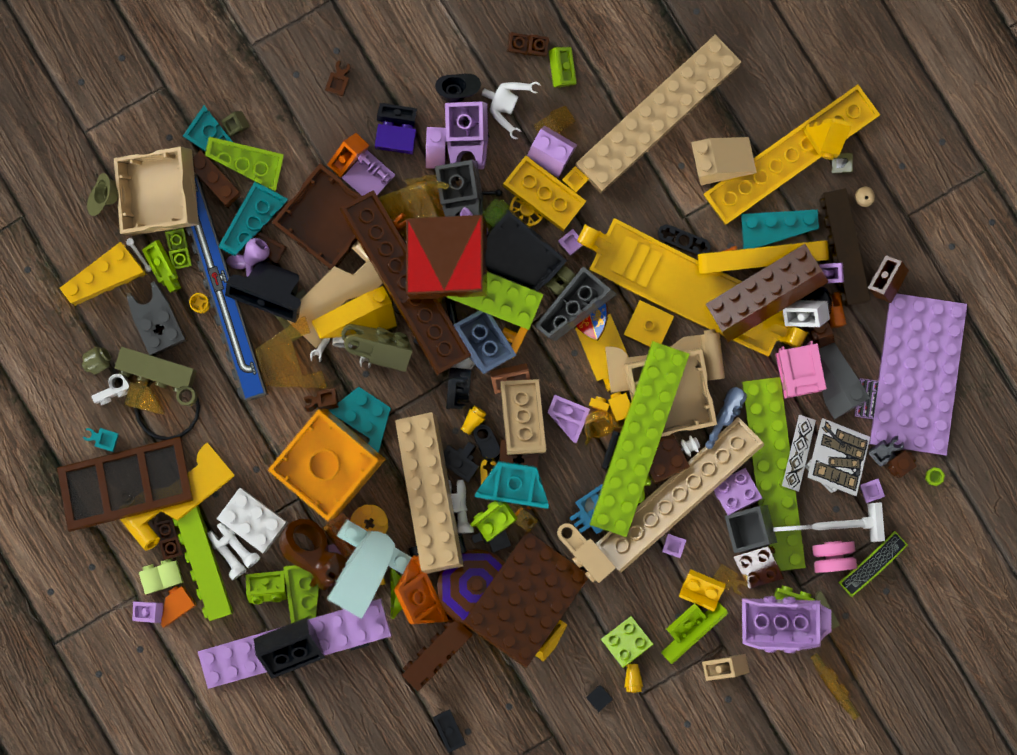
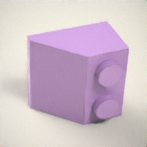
(551, 151)

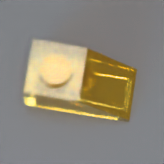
(143, 398)

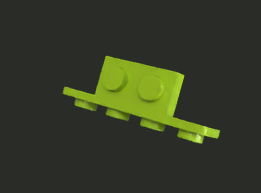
(690, 628)

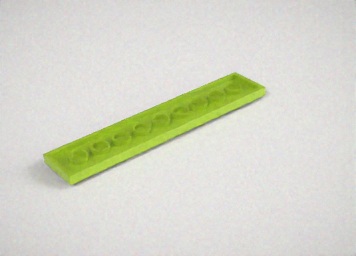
(768, 421)
(639, 439)

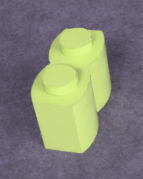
(160, 577)

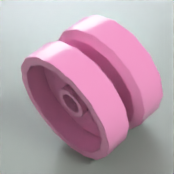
(834, 556)

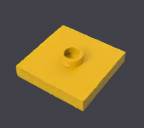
(648, 324)

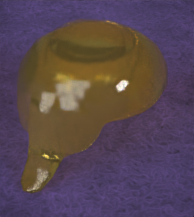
(599, 424)

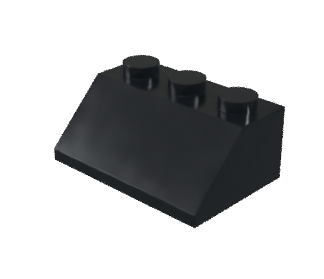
(288, 648)

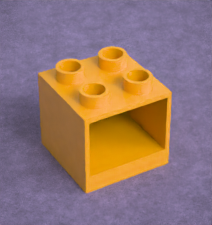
(326, 464)

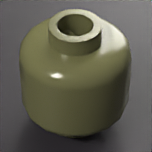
(96, 360)

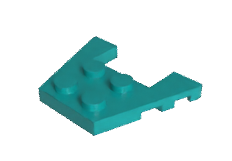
(365, 415)

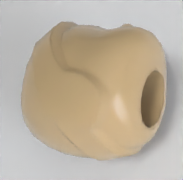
(860, 196)

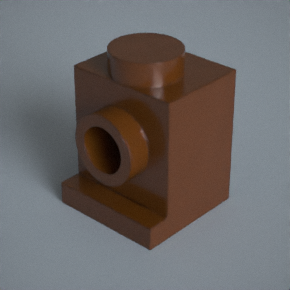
(822, 335)

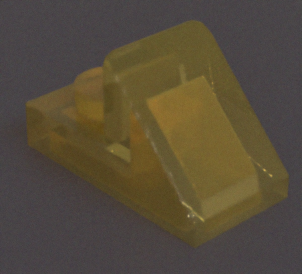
(557, 120)

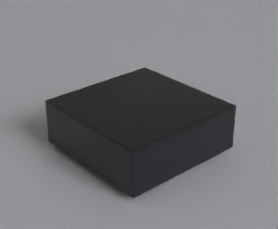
(599, 698)

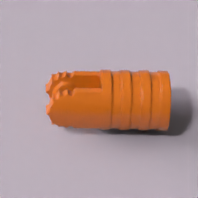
(837, 316)

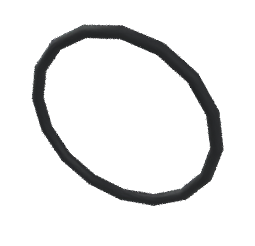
(164, 437)

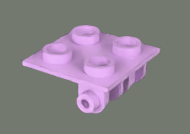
(368, 174)
(737, 492)

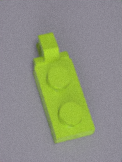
(161, 266)

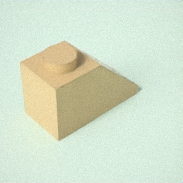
(726, 667)

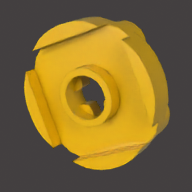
(368, 512)

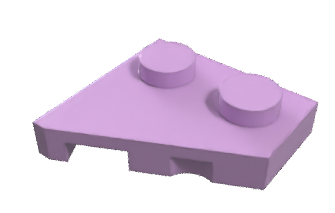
(568, 416)

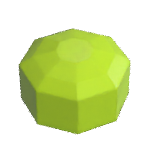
(934, 476)

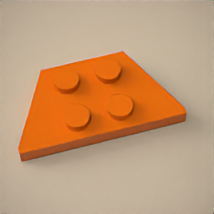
(418, 595)

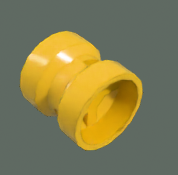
(196, 303)

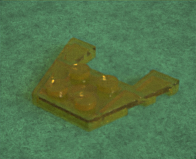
(280, 362)

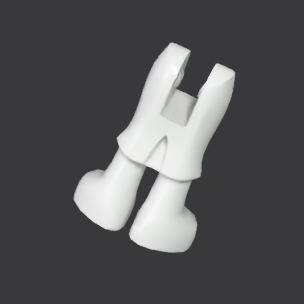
(460, 508)

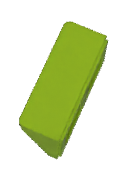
(562, 66)

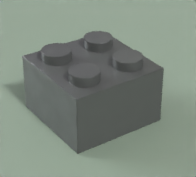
(750, 529)

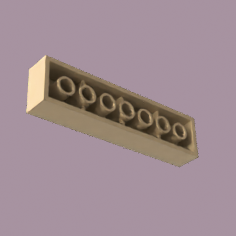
(429, 493)

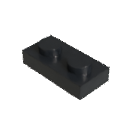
(396, 114)
(449, 730)

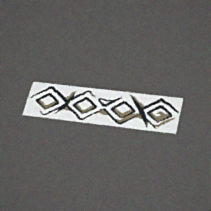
(798, 453)

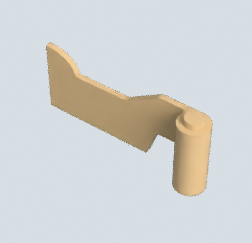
(335, 289)
(708, 342)

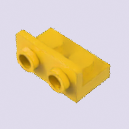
(702, 590)

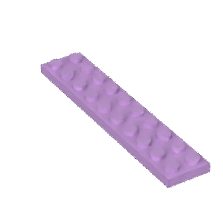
(334, 630)

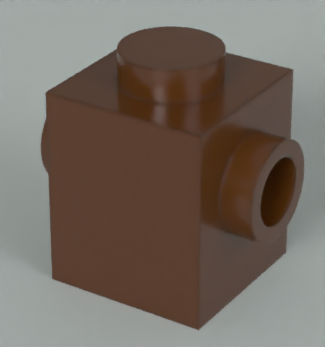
(902, 464)

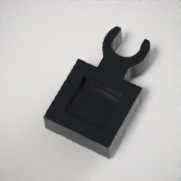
(885, 452)

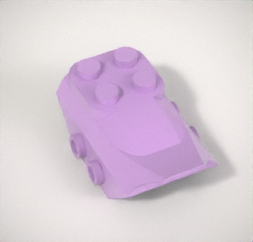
(784, 623)

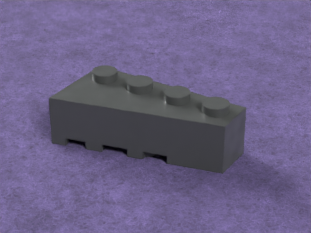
(574, 304)

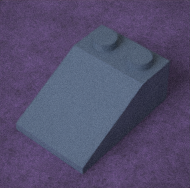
(484, 341)

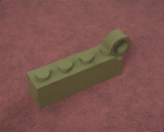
(157, 370)

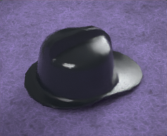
(457, 87)

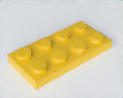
(544, 193)

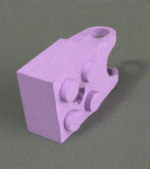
(467, 138)

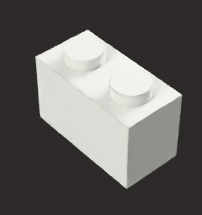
(806, 313)

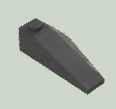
(842, 385)

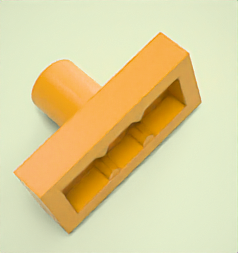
(515, 338)

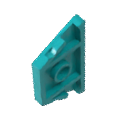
(514, 484)

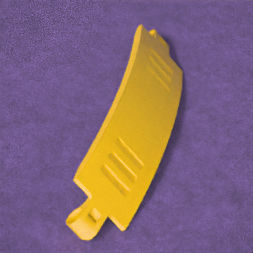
(675, 282)

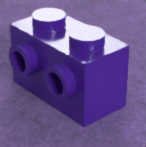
(395, 138)

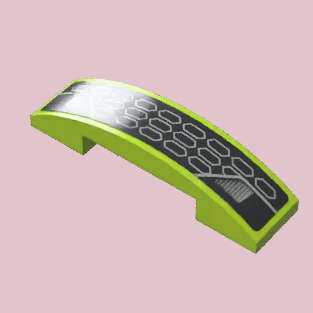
(873, 564)

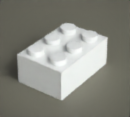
(252, 520)

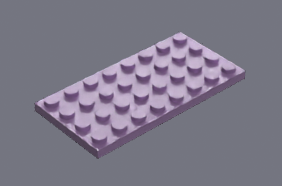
(918, 373)

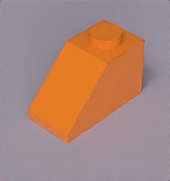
(347, 154)
(176, 605)

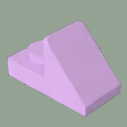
(147, 612)

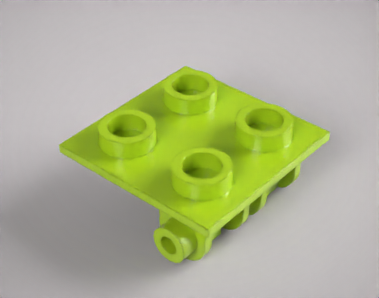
(627, 642)

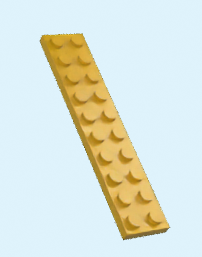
(786, 158)

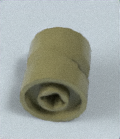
(564, 275)

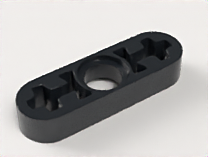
(668, 240)

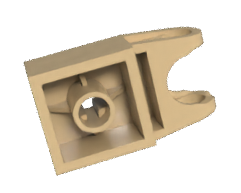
(586, 554)

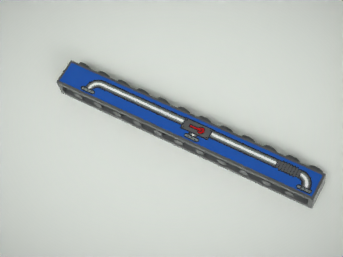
(228, 310)

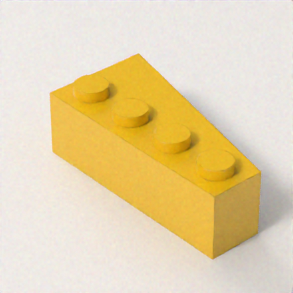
(103, 275)

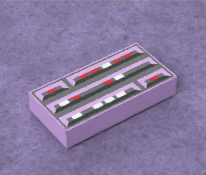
(867, 409)

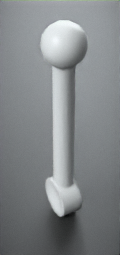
(130, 242)

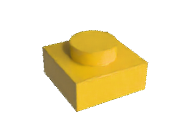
(575, 179)
(599, 403)

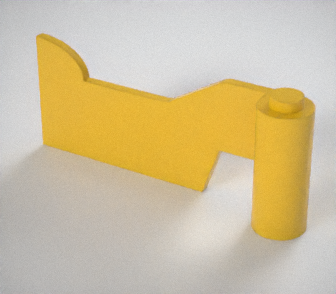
(204, 480)

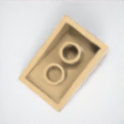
(723, 159)

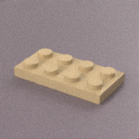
(523, 417)

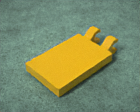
(596, 352)

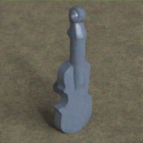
(733, 401)

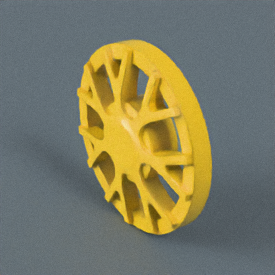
(526, 211)

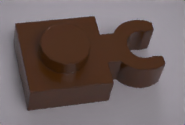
(337, 81)
(324, 400)

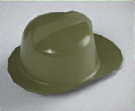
(102, 194)

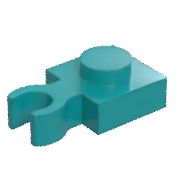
(104, 439)

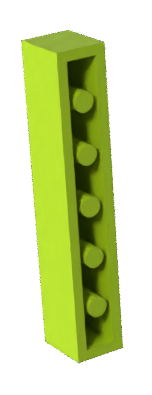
(204, 565)

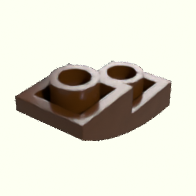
(527, 44)
(168, 539)

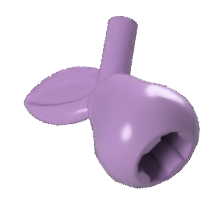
(255, 251)

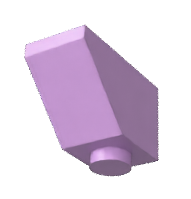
(435, 147)
(833, 272)

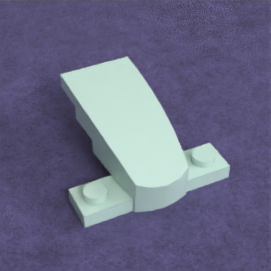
(365, 567)

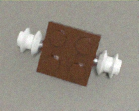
(670, 457)

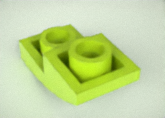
(178, 248)

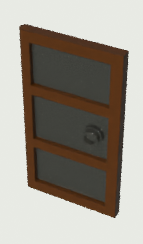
(124, 484)

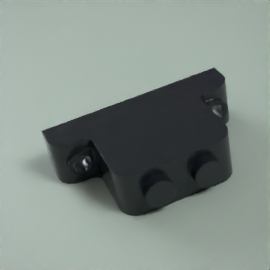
(267, 289)

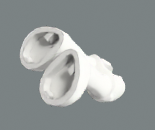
(249, 559)

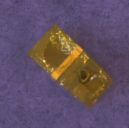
(524, 519)

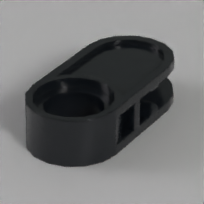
(489, 446)

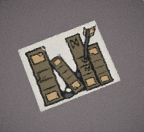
(839, 457)

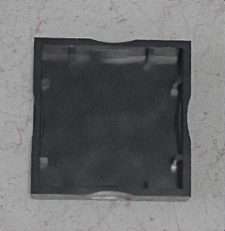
(520, 253)

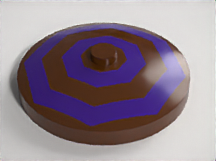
(464, 585)

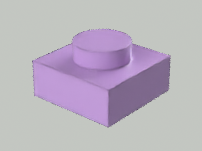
(570, 243)
(872, 490)
(673, 545)

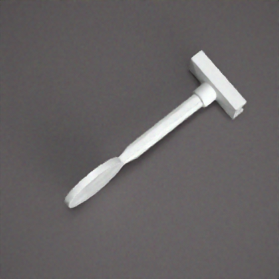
(873, 522)

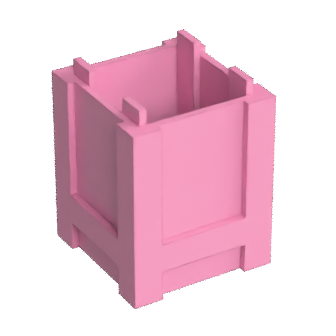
(800, 370)

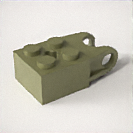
(379, 346)

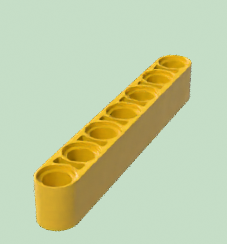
(756, 256)

